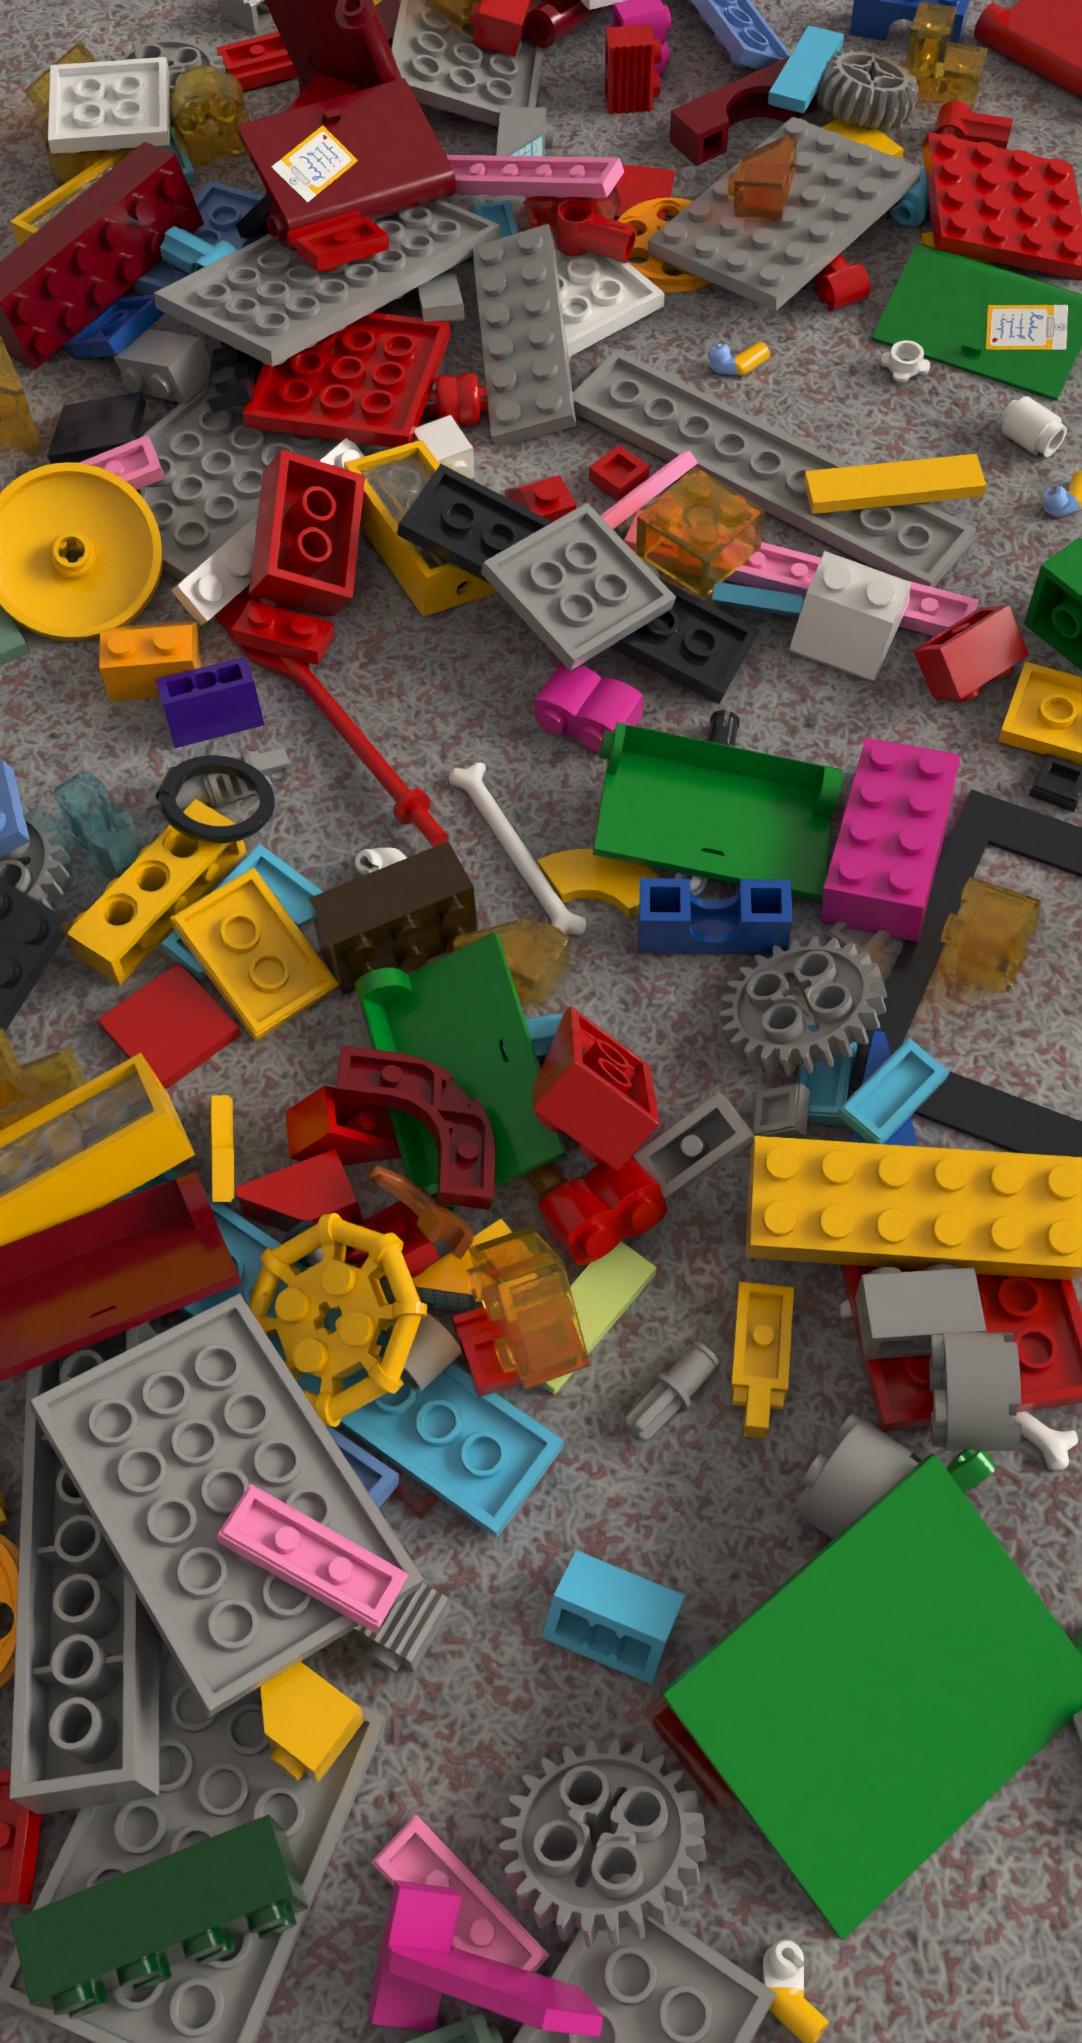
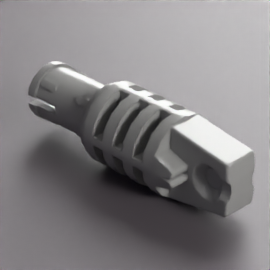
(224, 788)

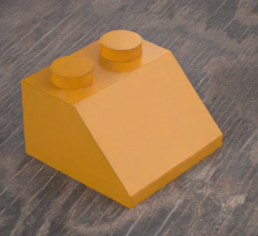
(140, 654)

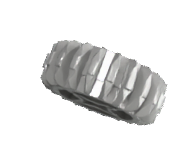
(867, 90)

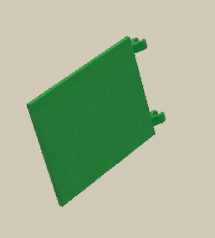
(883, 1691)

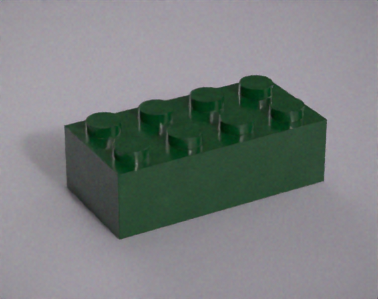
(158, 1917)

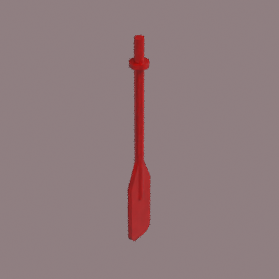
(410, 805)

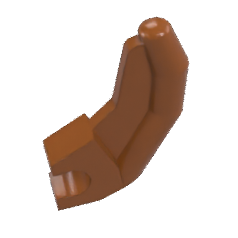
(434, 1219)

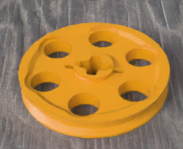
(644, 218)

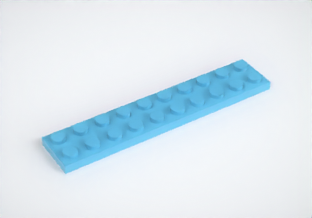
(460, 1446)

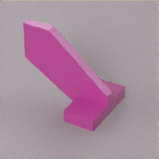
(421, 1965)

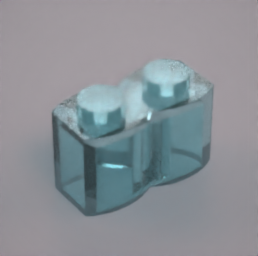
(98, 823)

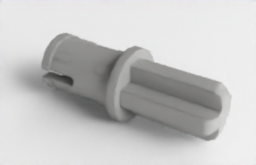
(671, 1391)

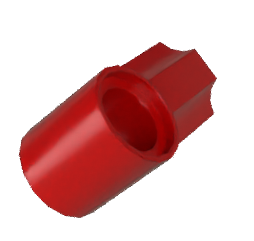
(972, 125)
(583, 231)
(842, 283)

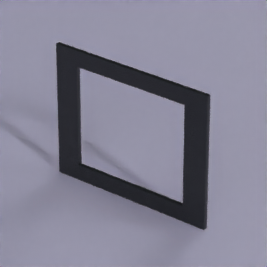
(960, 1100)

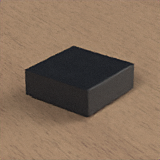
(1058, 783)

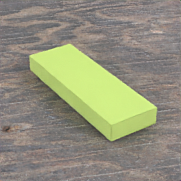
(604, 1294)

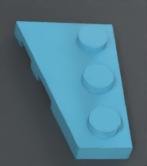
(284, 882)

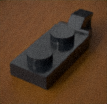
(230, 378)

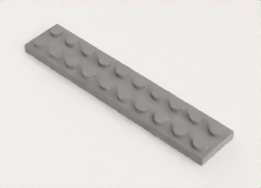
(765, 468)

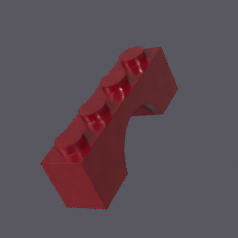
(702, 125)

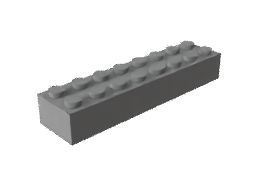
(82, 1635)

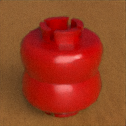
(459, 398)

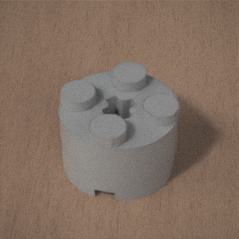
(975, 1391)
(853, 1477)

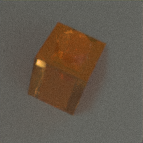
(764, 180)

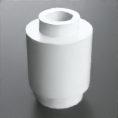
(1033, 426)

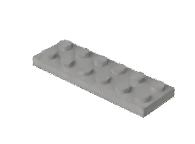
(523, 336)

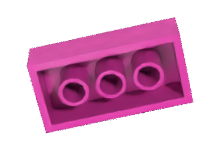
(890, 839)

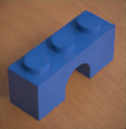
(874, 17)
(743, 924)

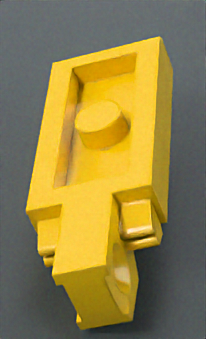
(761, 1353)

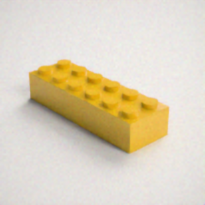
(915, 1207)

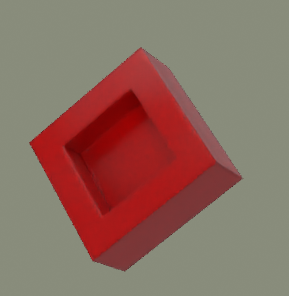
(618, 472)

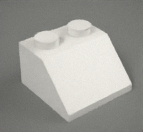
(850, 616)

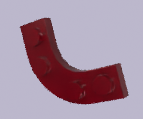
(428, 1094)

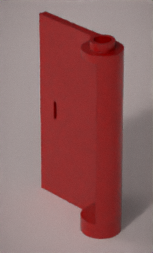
(1038, 36)

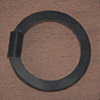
(207, 764)

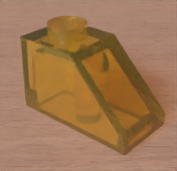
(534, 955)

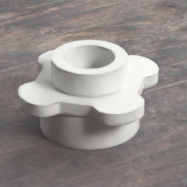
(905, 360)

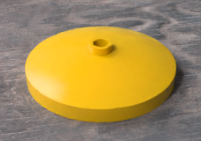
(69, 513)

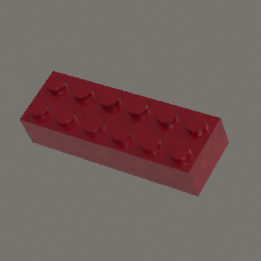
(92, 253)

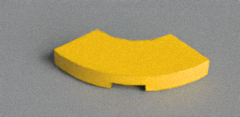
(588, 876)
(222, 1148)

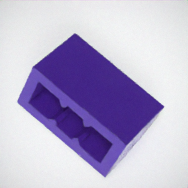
(210, 702)

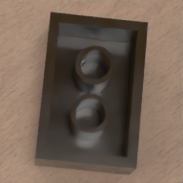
(395, 916)

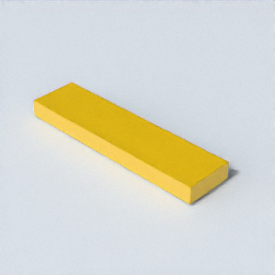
(894, 483)

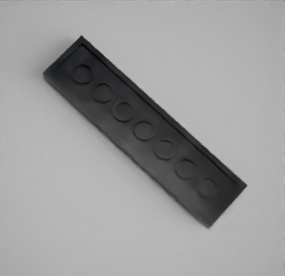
(472, 523)

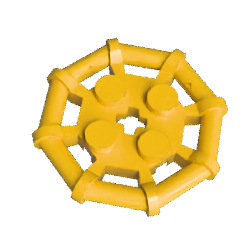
(363, 1309)

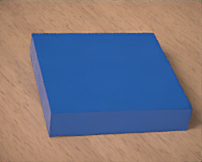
(114, 328)

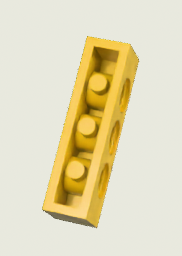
(128, 898)

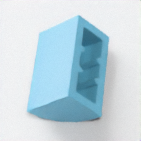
(612, 1616)

